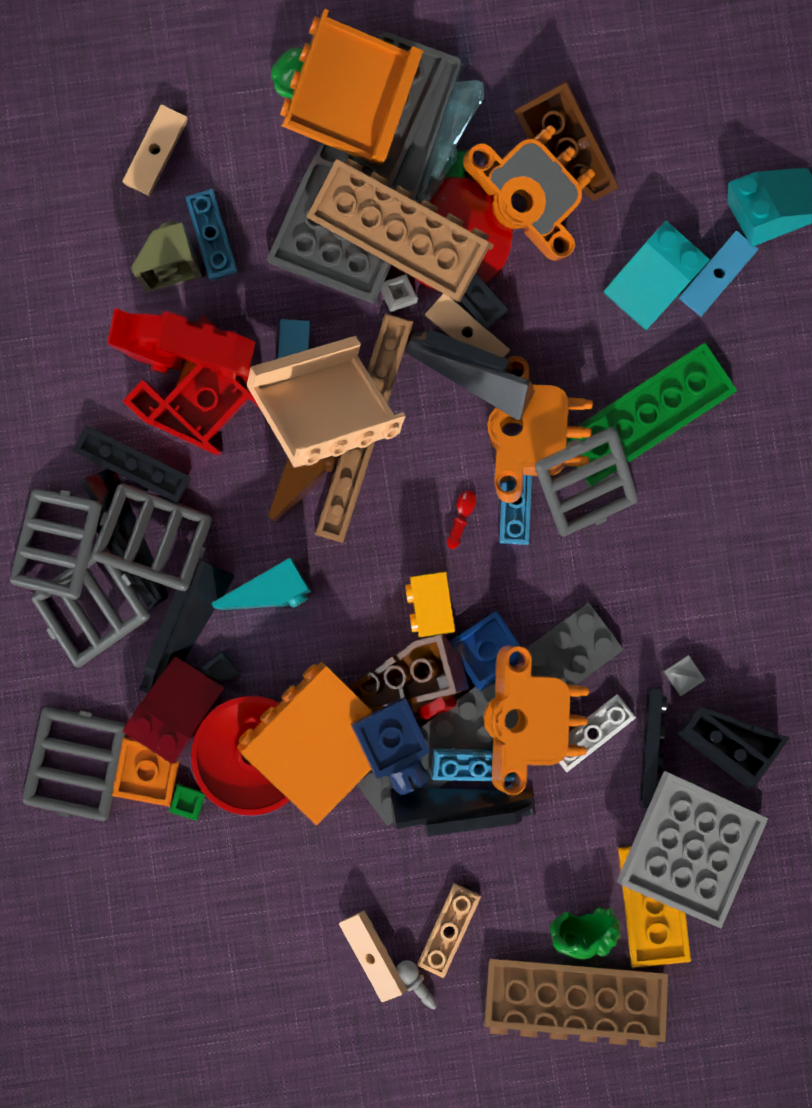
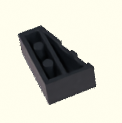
(731, 744)

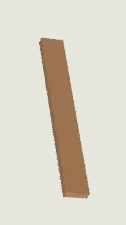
(354, 462)

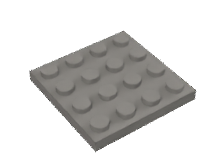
(692, 850)

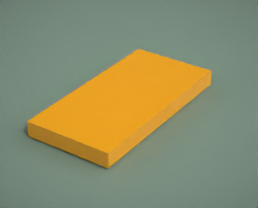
(654, 930)

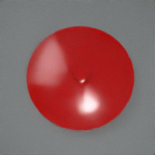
(473, 205)
(221, 768)

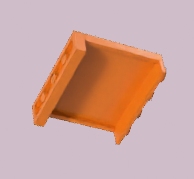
(350, 90)
(309, 743)

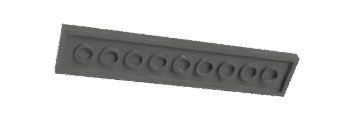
(565, 652)

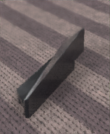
(474, 370)
(102, 489)
(185, 620)
(459, 810)

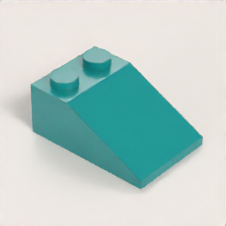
(771, 203)
(656, 275)
(273, 588)

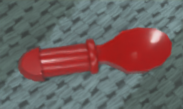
(465, 506)

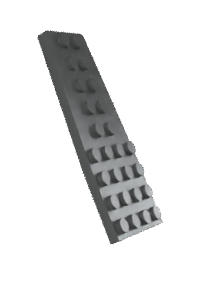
(324, 255)

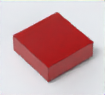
(437, 706)

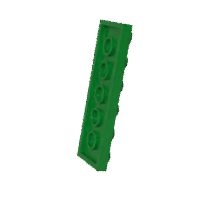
(660, 407)

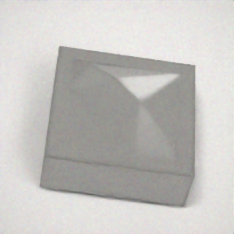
(398, 292)
(684, 675)

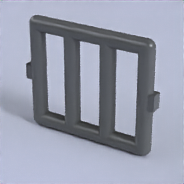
(574, 449)
(77, 563)
(154, 572)
(120, 628)
(44, 742)

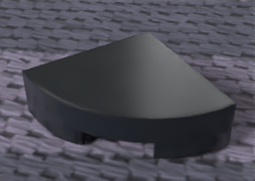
(220, 667)

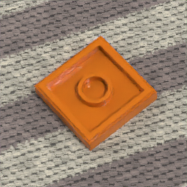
(144, 775)

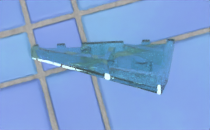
(459, 110)

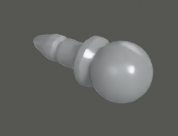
(410, 975)

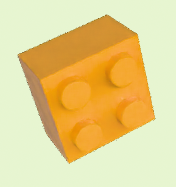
(431, 605)

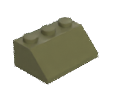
(167, 258)

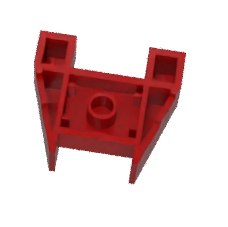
(169, 338)
(195, 407)

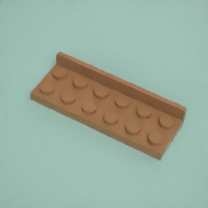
(399, 228)
(576, 1002)

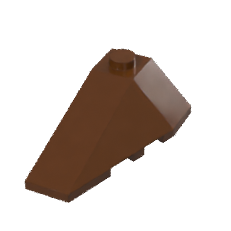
(564, 111)
(417, 673)

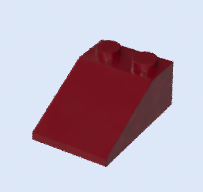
(173, 710)

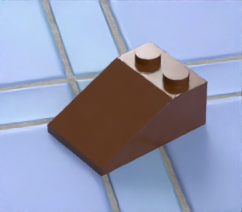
(297, 484)

